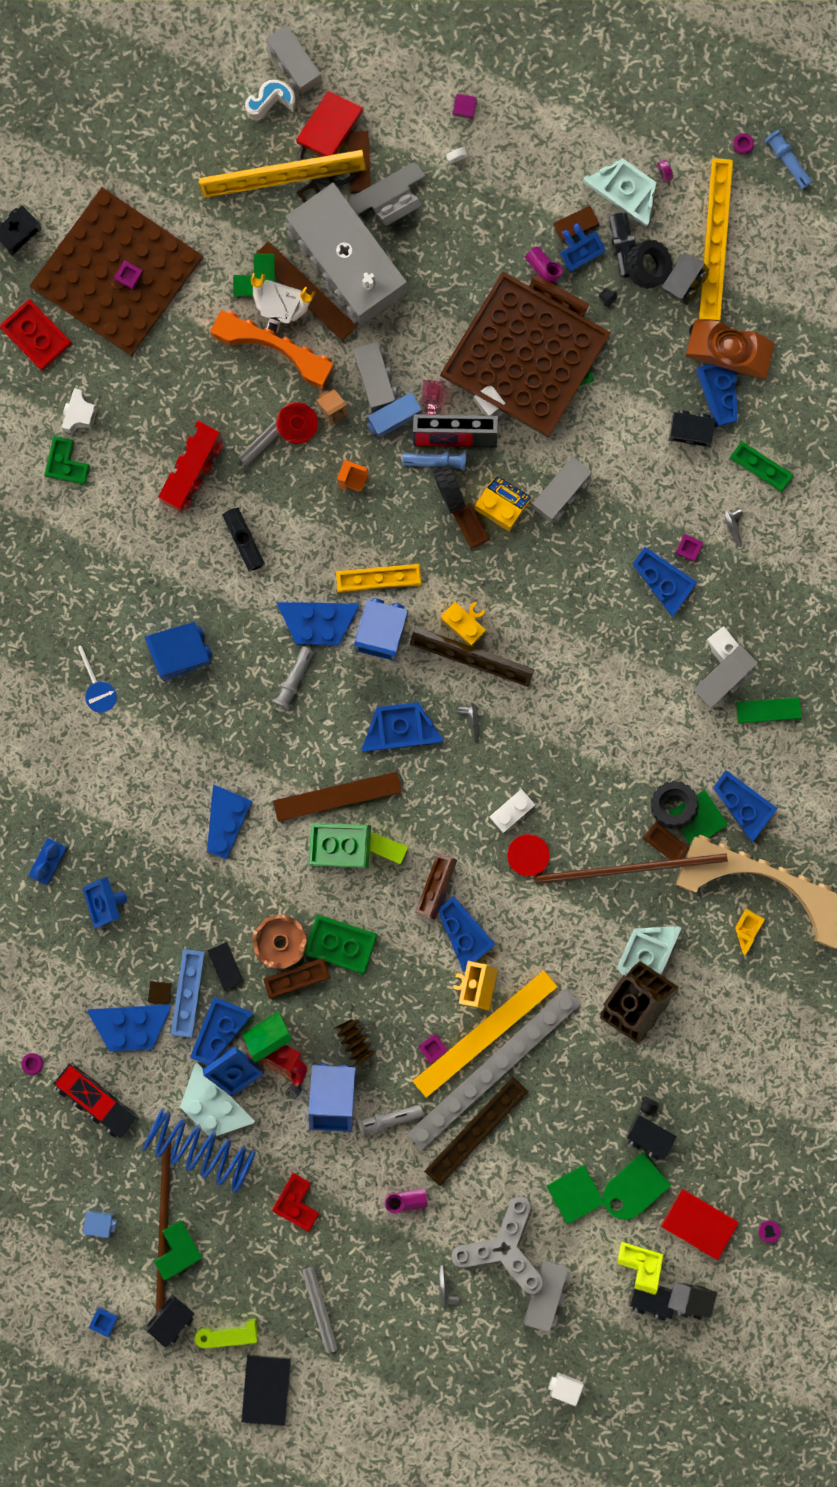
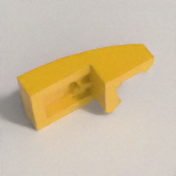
(747, 928)

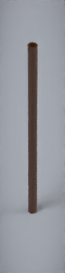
(631, 868)
(163, 1221)

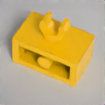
(464, 623)
(477, 985)

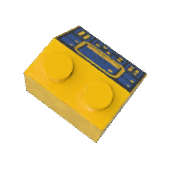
(502, 503)

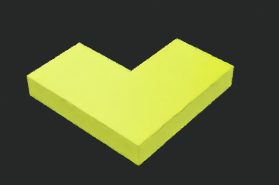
(645, 1262)

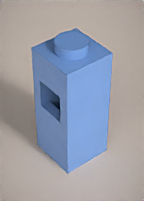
(393, 415)

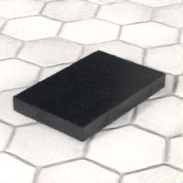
(266, 1390)

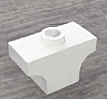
(78, 413)
(722, 644)

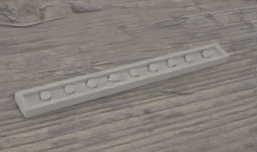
(493, 1068)

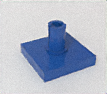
(102, 902)
(233, 1071)

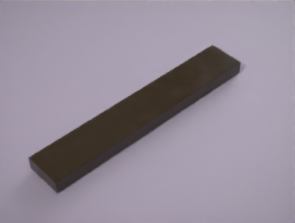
(471, 656)
(476, 1131)

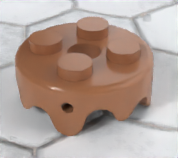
(265, 937)

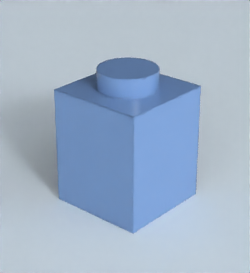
(99, 1224)

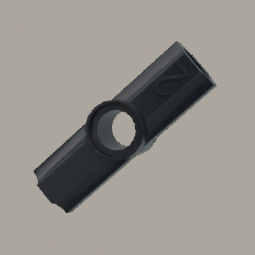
(622, 240)
(237, 528)

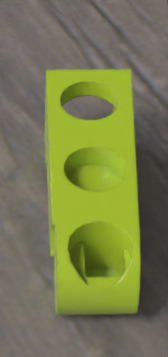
(387, 848)
(233, 1336)

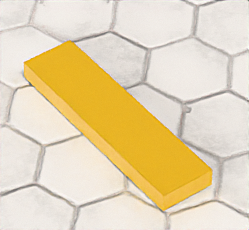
(378, 578)

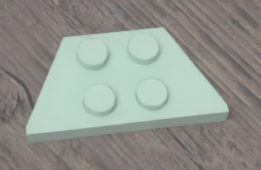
(625, 188)
(649, 946)
(212, 1106)

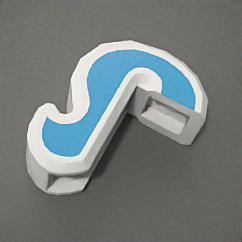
(268, 95)

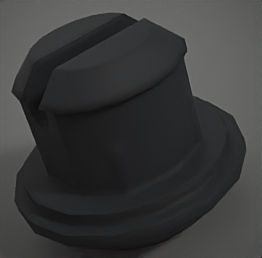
(608, 296)
(648, 1105)

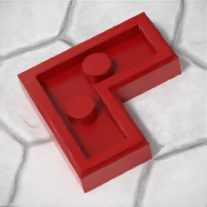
(290, 1205)

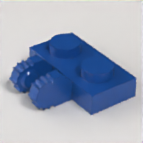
(582, 251)

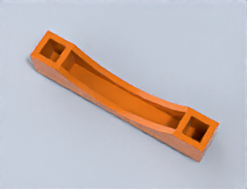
(234, 331)

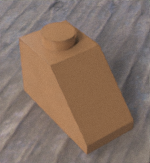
(332, 406)

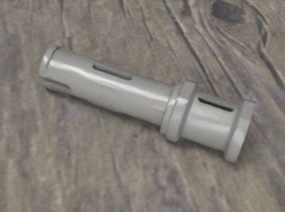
(289, 688)
(388, 1120)

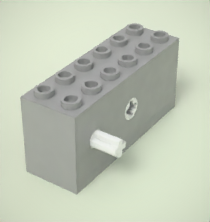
(345, 255)

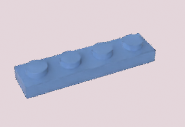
(187, 993)

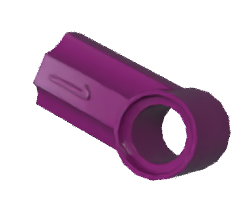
(543, 265)
(408, 1200)

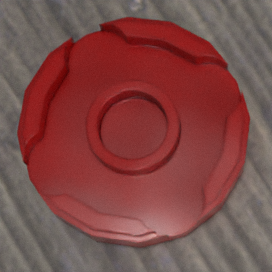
(296, 422)
(528, 855)

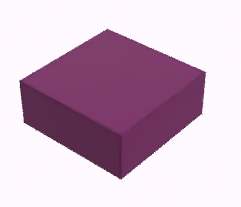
(464, 105)
(128, 275)
(689, 548)
(432, 1048)

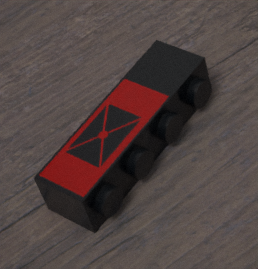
(455, 430)
(95, 1100)

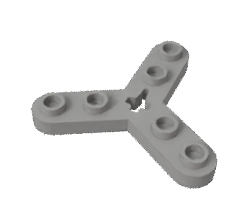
(511, 1234)

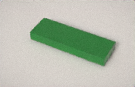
(761, 466)
(768, 710)

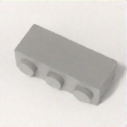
(293, 60)
(375, 376)
(562, 490)
(726, 677)
(544, 1304)

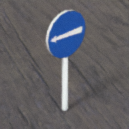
(99, 695)

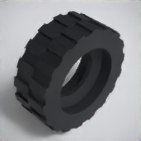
(636, 268)
(449, 489)
(668, 790)

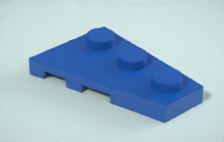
(719, 392)
(664, 580)
(744, 804)
(226, 820)
(465, 933)
(218, 1029)

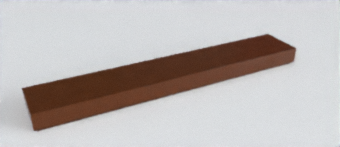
(320, 305)
(337, 796)

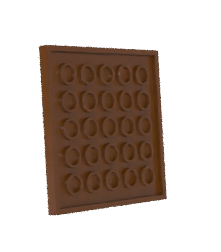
(88, 258)
(528, 353)

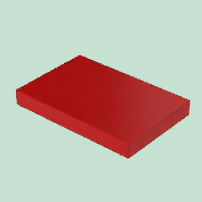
(329, 125)
(35, 334)
(699, 1224)

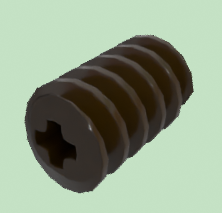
(355, 1041)

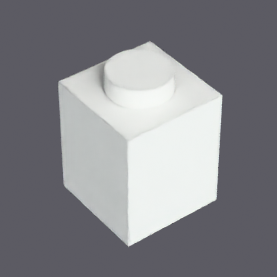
(487, 408)
(565, 1388)

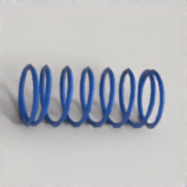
(236, 1184)

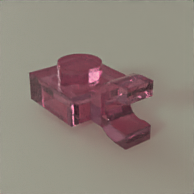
(432, 394)

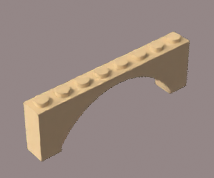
(817, 900)

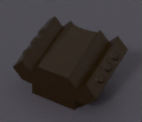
(638, 1001)

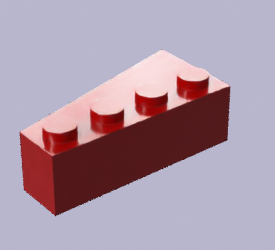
(192, 467)

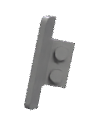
(390, 196)

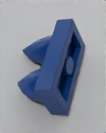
(47, 861)

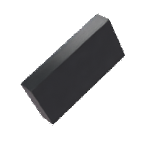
(225, 965)

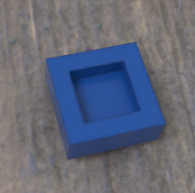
(103, 1321)

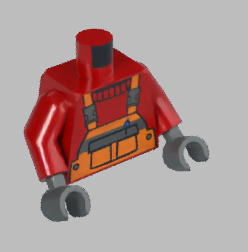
(288, 1064)

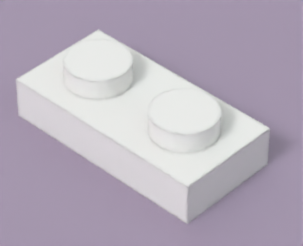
(512, 810)

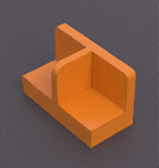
(352, 476)

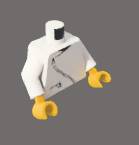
(279, 302)

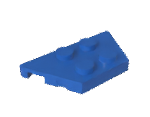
(317, 621)
(400, 727)
(130, 1026)

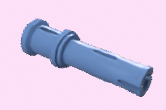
(784, 152)
(455, 461)

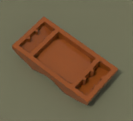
(730, 348)

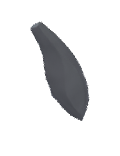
(732, 525)
(472, 717)
(445, 1298)

